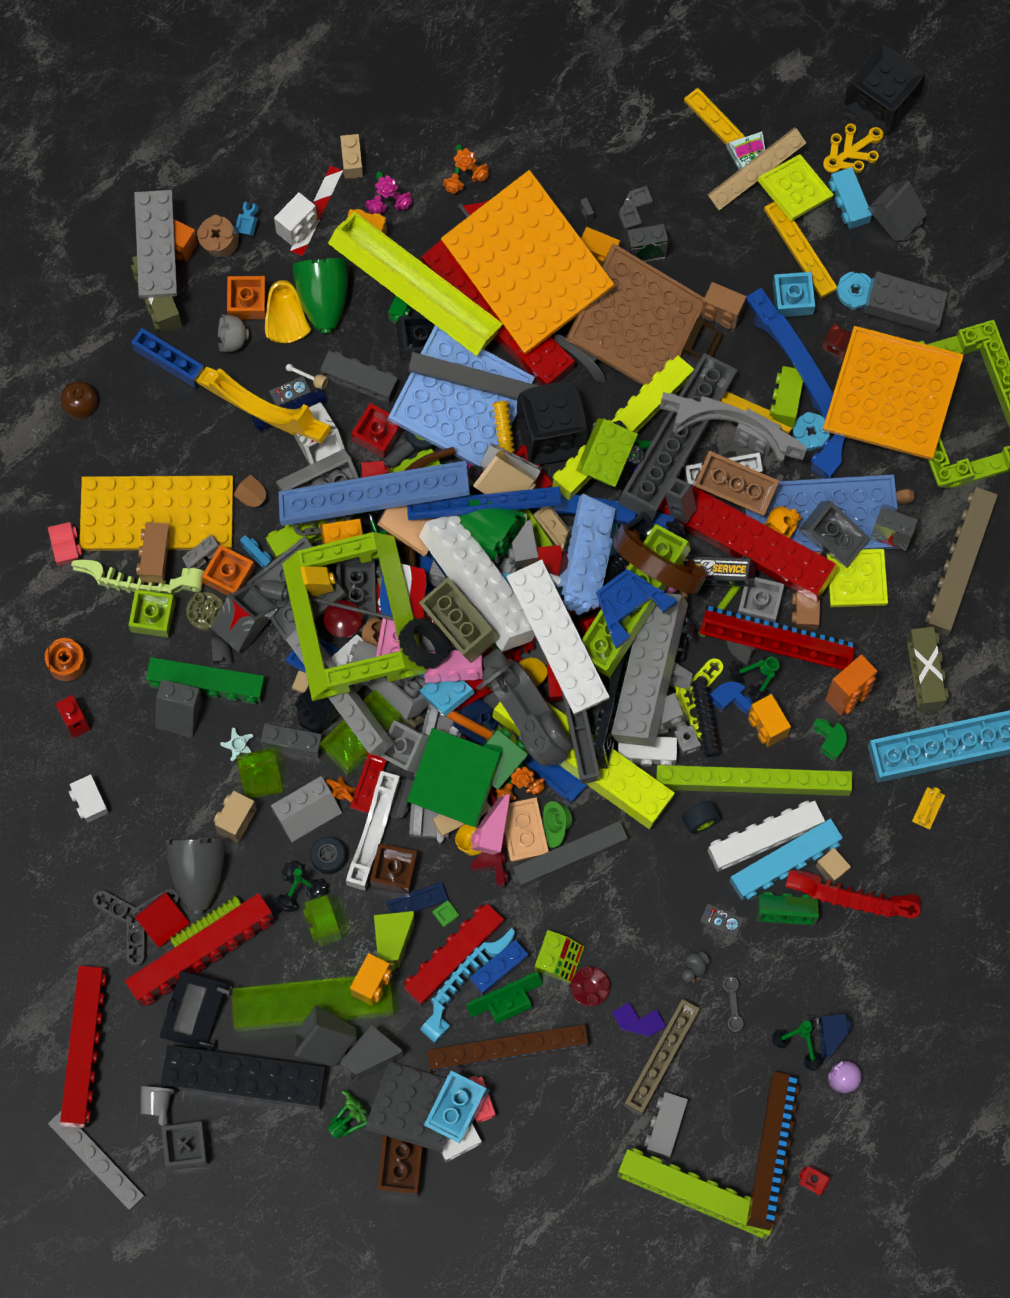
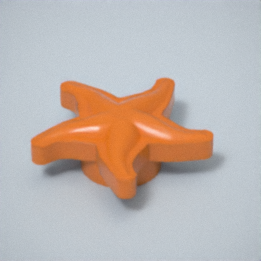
(340, 789)

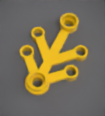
(852, 151)

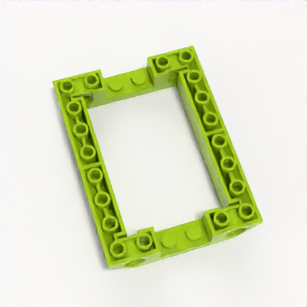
(987, 340)
(336, 680)

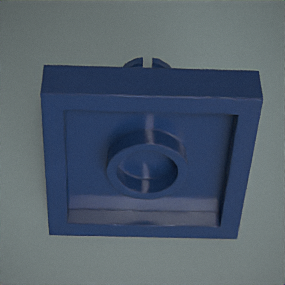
(479, 713)

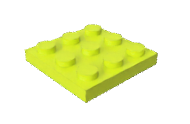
(795, 187)
(861, 582)

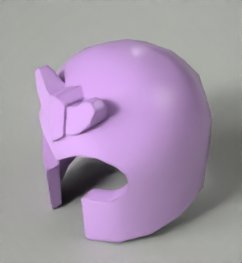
(844, 1077)

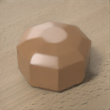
(905, 496)

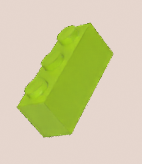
(786, 396)

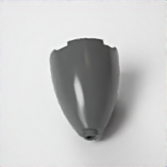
(195, 869)

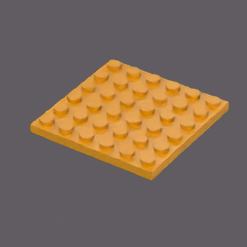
(893, 392)

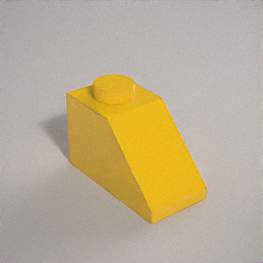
(318, 580)

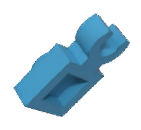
(247, 222)

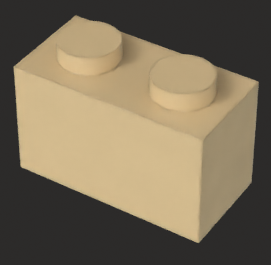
(351, 156)

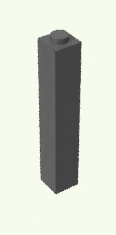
(569, 855)

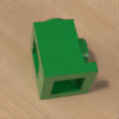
(398, 309)

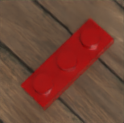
(367, 783)

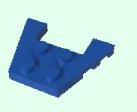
(623, 597)

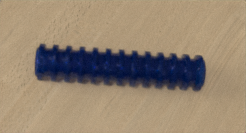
(309, 400)

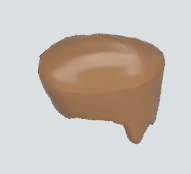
(371, 631)

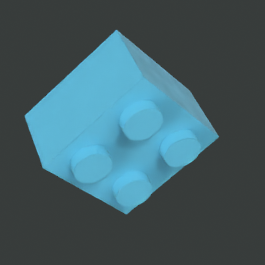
(794, 294)

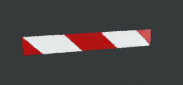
(320, 201)

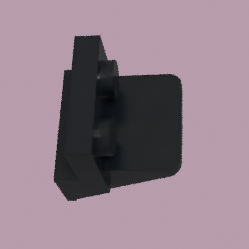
(315, 714)

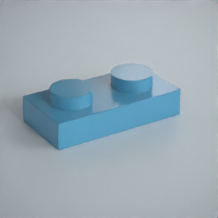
(251, 547)

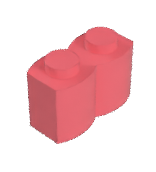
(64, 544)

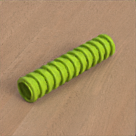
(206, 921)

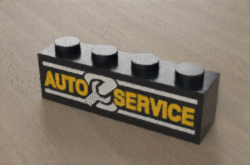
(726, 570)

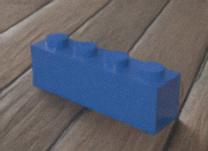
(167, 357)

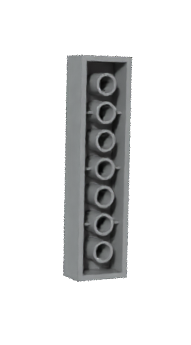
(649, 676)

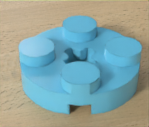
(845, 293)
(806, 422)

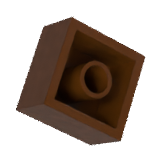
(393, 868)

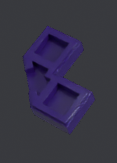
(645, 1026)

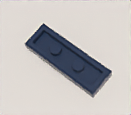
(419, 899)

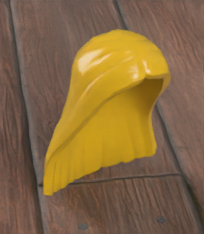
(284, 314)

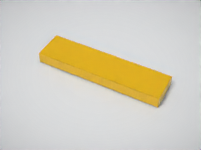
(712, 117)

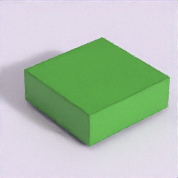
(445, 914)

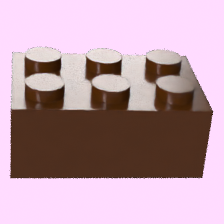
(399, 1167)

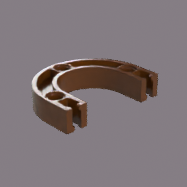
(682, 578)

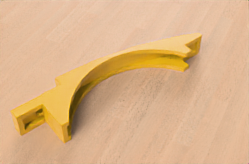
(289, 420)

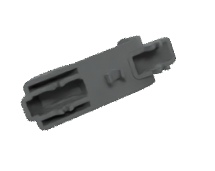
(537, 724)

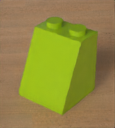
(393, 936)

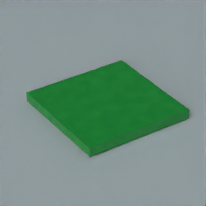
(454, 777)

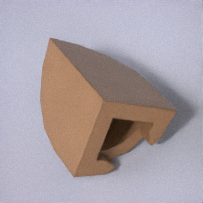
(251, 492)

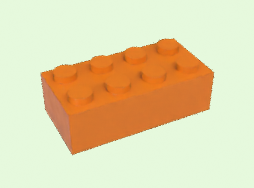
(851, 686)

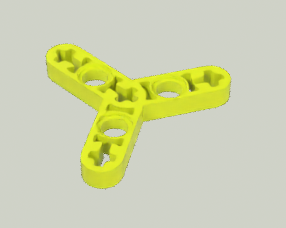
(681, 692)

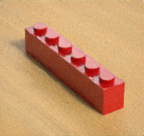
(447, 959)

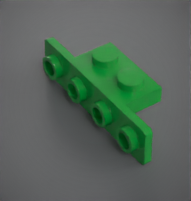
(506, 1000)

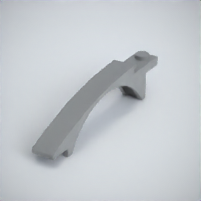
(692, 411)

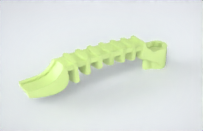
(189, 580)

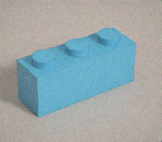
(850, 198)

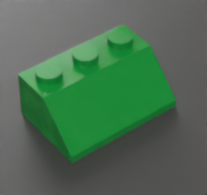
(787, 909)

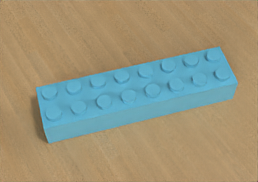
(940, 746)

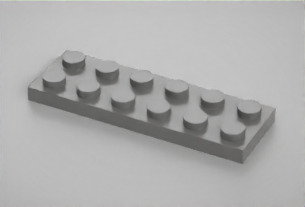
(155, 244)

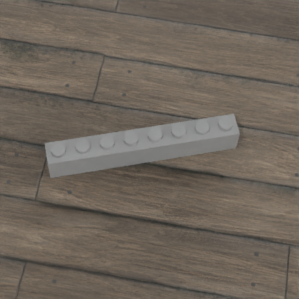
(352, 709)

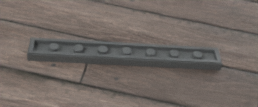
(467, 376)

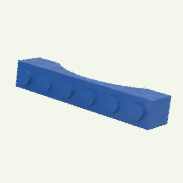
(830, 458)

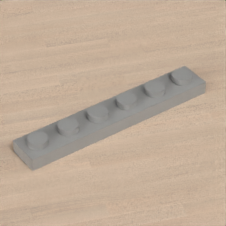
(98, 1163)

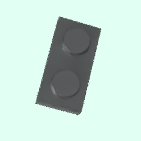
(400, 805)

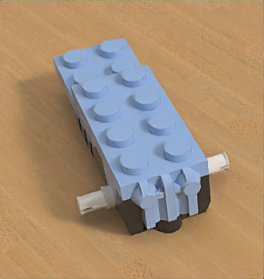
(585, 556)

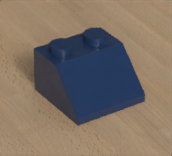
(832, 1033)

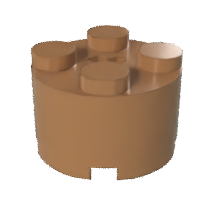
(215, 227)

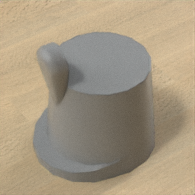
(155, 1102)

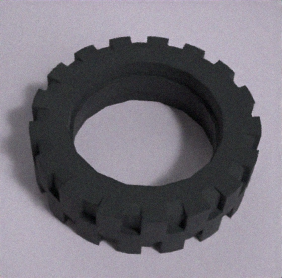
(415, 652)

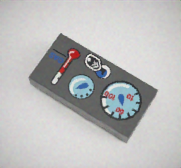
(289, 391)
(721, 920)

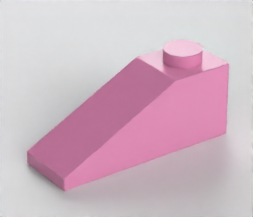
(490, 831)

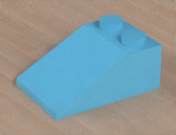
(456, 1107)

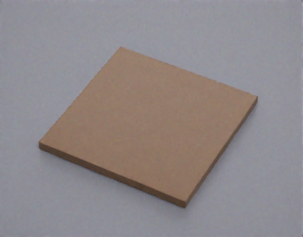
(638, 320)

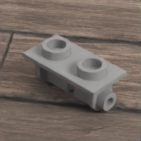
(194, 557)

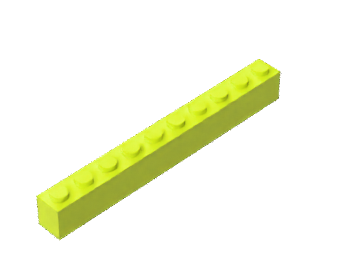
(634, 416)

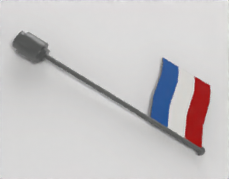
(415, 583)

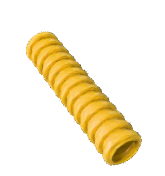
(503, 425)

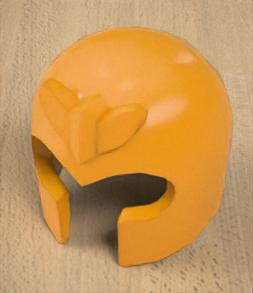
(783, 520)

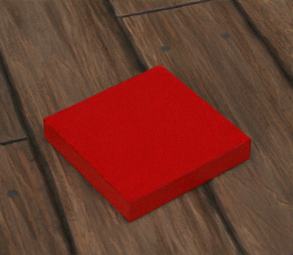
(161, 919)

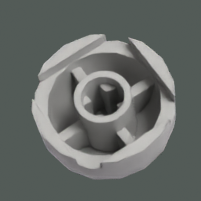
(232, 333)

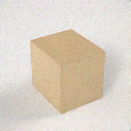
(833, 866)

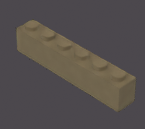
(661, 1057)

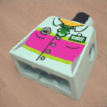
(746, 149)

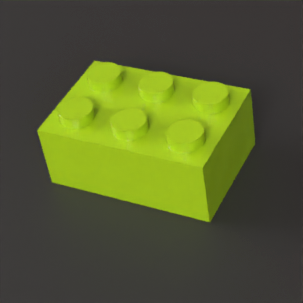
(606, 452)

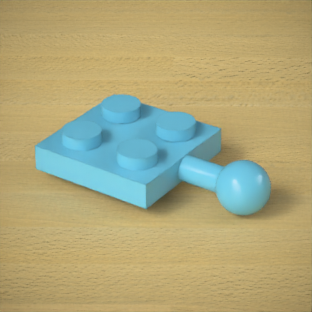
(446, 695)

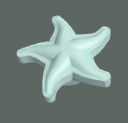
(237, 744)

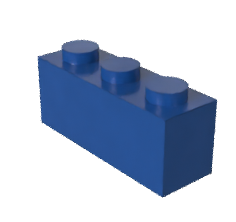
(498, 968)

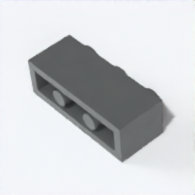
(291, 741)

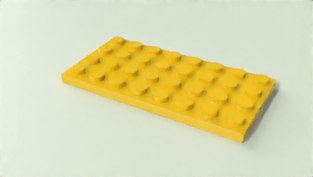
(120, 506)

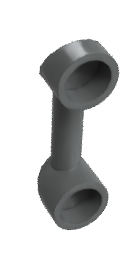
(731, 986)

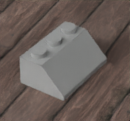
(402, 696)
(306, 809)

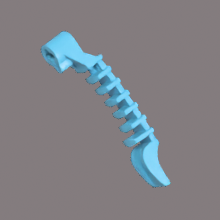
(436, 1026)

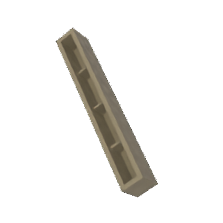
(962, 561)

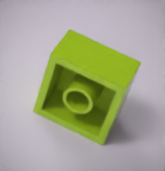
(151, 613)

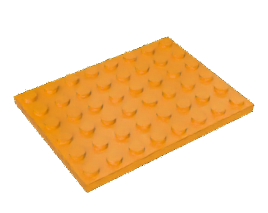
(528, 262)

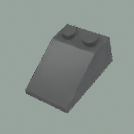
(834, 533)

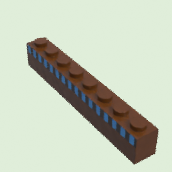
(507, 1048)
(772, 1150)

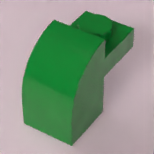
(835, 738)

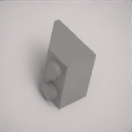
(523, 548)

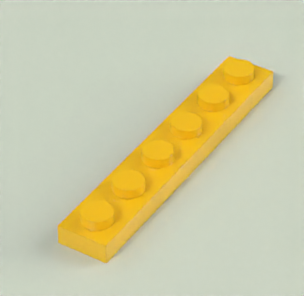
(801, 250)

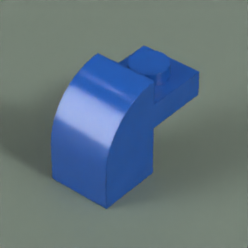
(731, 693)

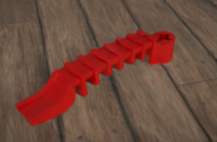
(895, 905)

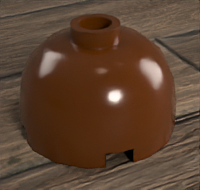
(79, 400)

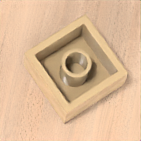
(235, 816)

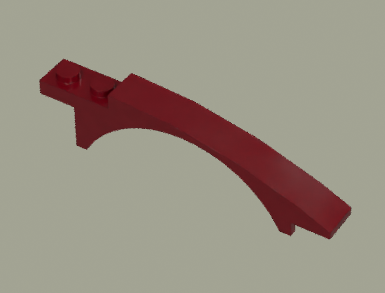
(490, 862)

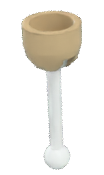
(319, 381)

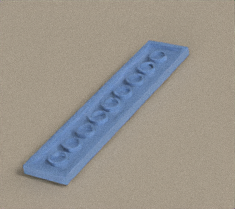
(373, 493)

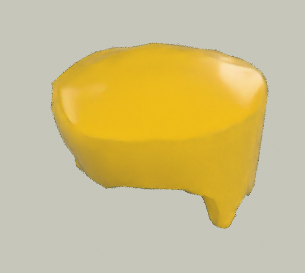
(535, 669)
(463, 839)

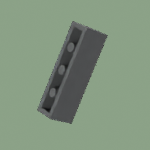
(359, 377)

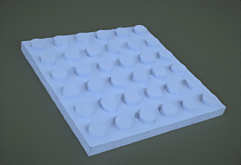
(451, 412)

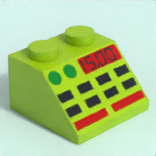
(558, 957)

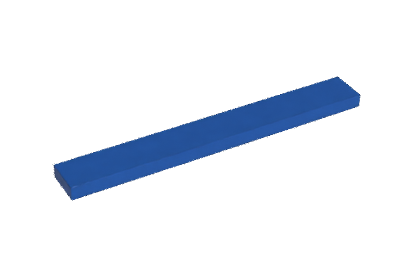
(504, 500)

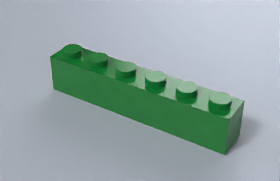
(209, 680)

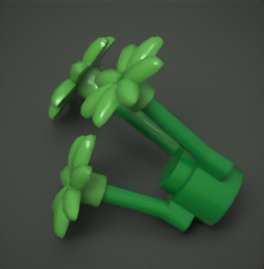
(339, 1125)

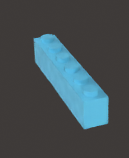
(788, 857)

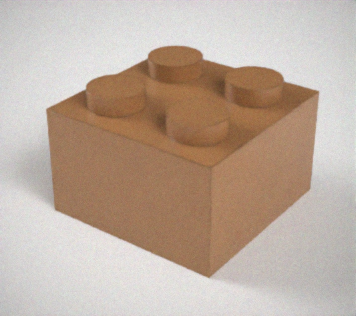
(723, 306)

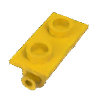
(928, 807)

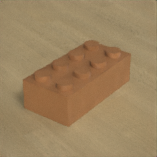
(735, 483)

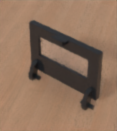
(193, 1010)

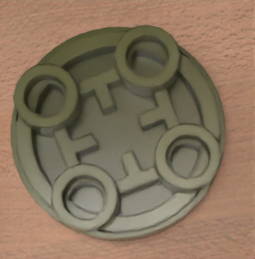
(203, 610)

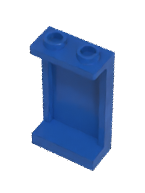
(558, 779)

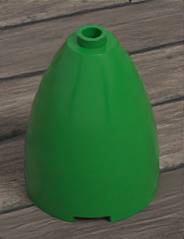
(322, 290)
(493, 528)

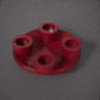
(341, 621)
(590, 986)

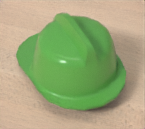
(555, 821)

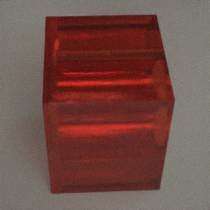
(837, 341)

